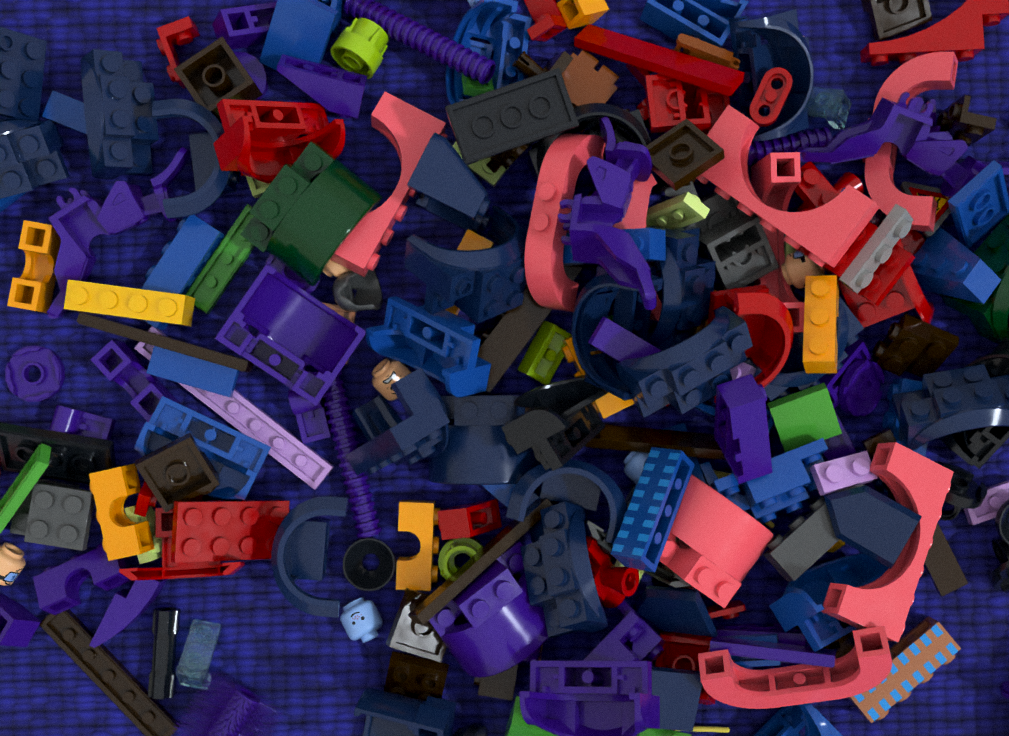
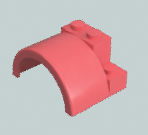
(715, 542)

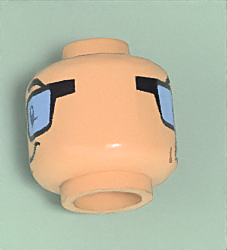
(797, 267)
(11, 563)

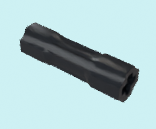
(165, 630)

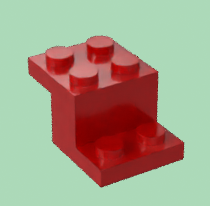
(674, 101)
(884, 276)

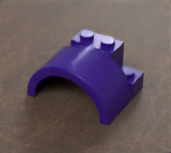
(291, 335)
(499, 616)

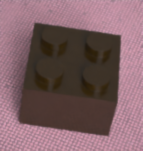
(216, 76)

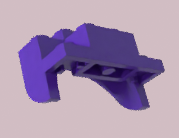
(646, 641)
(596, 700)

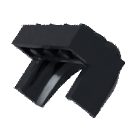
(626, 125)

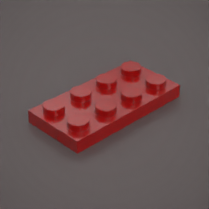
(225, 529)

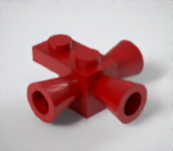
(816, 189)
(611, 582)

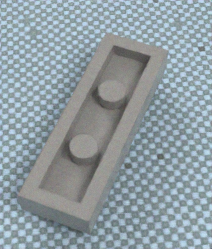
(877, 249)

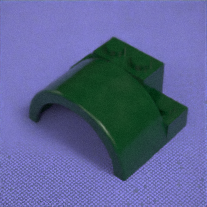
(309, 215)

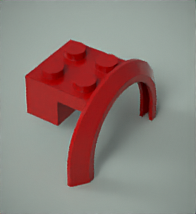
(902, 297)
(769, 330)
(173, 570)

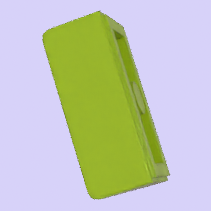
(544, 353)

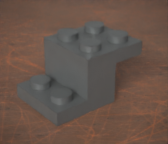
(734, 243)
(55, 515)

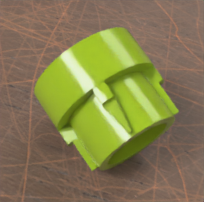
(360, 47)
(451, 549)

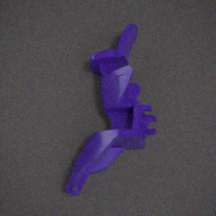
(911, 133)
(593, 216)
(88, 217)

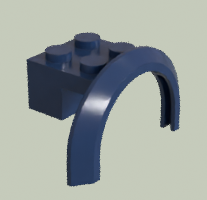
(208, 177)
(573, 483)
(302, 552)

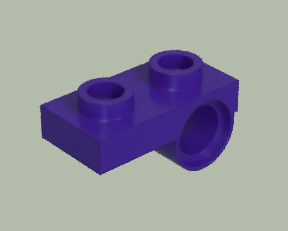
(310, 418)
(81, 423)

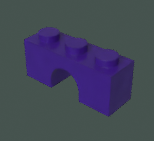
(127, 370)
(60, 585)

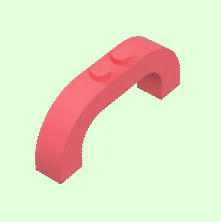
(915, 76)
(543, 244)
(798, 684)

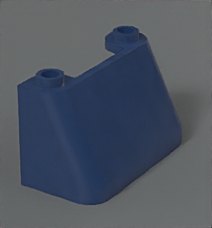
(450, 187)

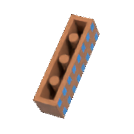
(912, 664)

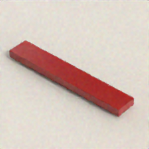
(659, 60)

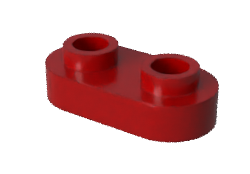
(769, 97)

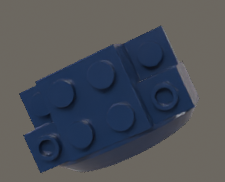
(473, 280)

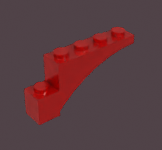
(957, 33)

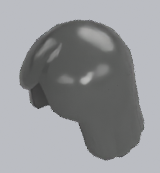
(367, 295)

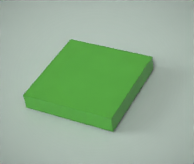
(804, 417)

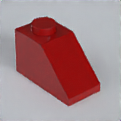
(469, 519)

